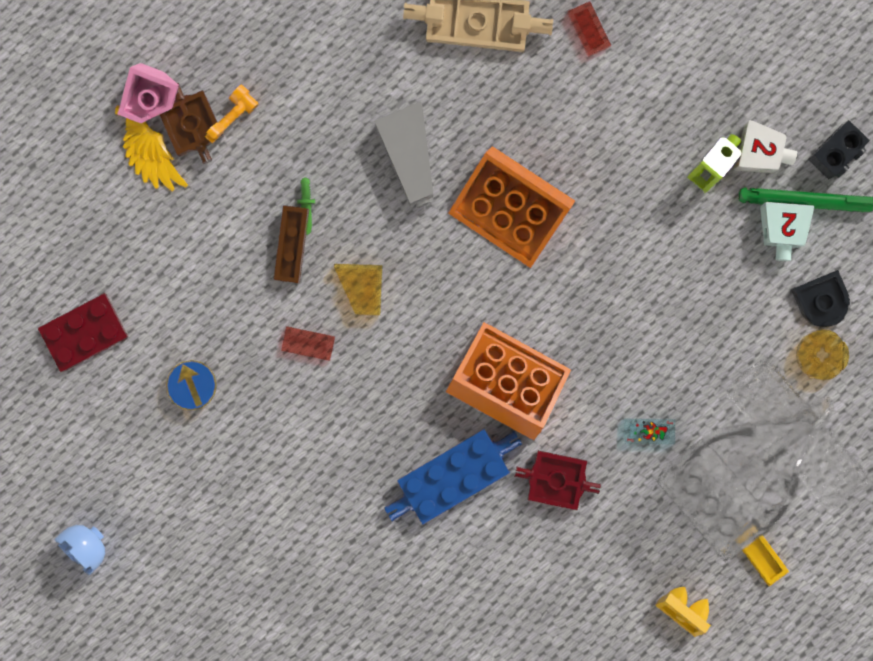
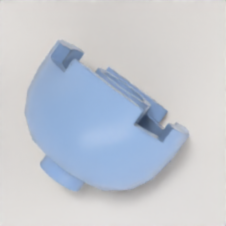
(83, 546)

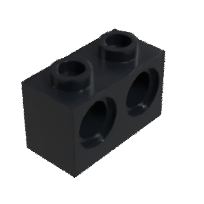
(836, 148)

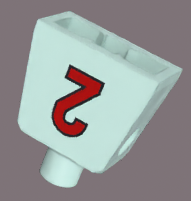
(785, 227)

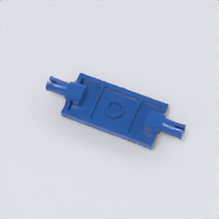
(453, 476)

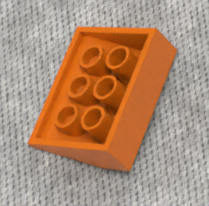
(512, 206)
(508, 381)

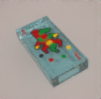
(649, 431)

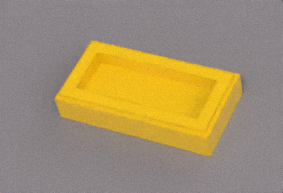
(765, 560)

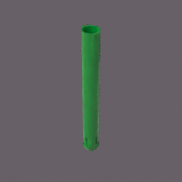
(818, 200)

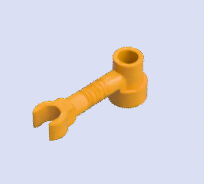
(243, 102)

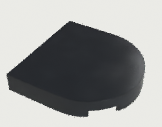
(823, 300)

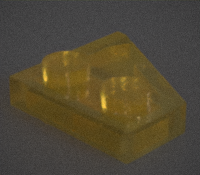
(362, 287)

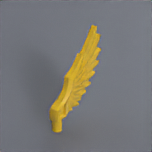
(150, 154)

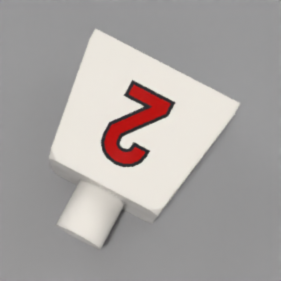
(763, 149)

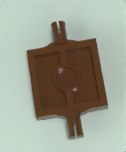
(189, 123)

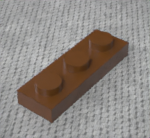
(291, 244)

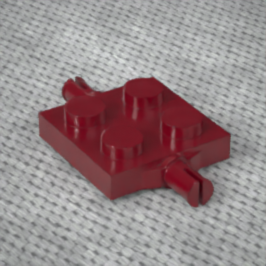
(557, 480)

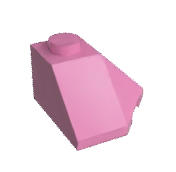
(147, 93)

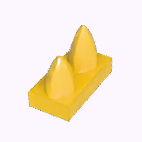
(692, 618)

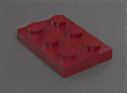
(83, 332)

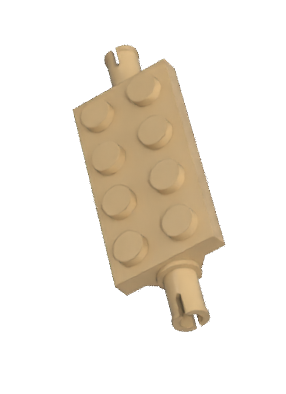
(479, 22)

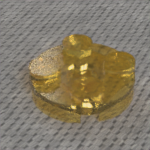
(833, 345)

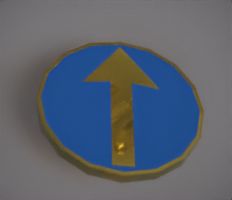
(191, 385)

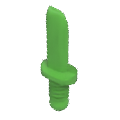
(306, 201)

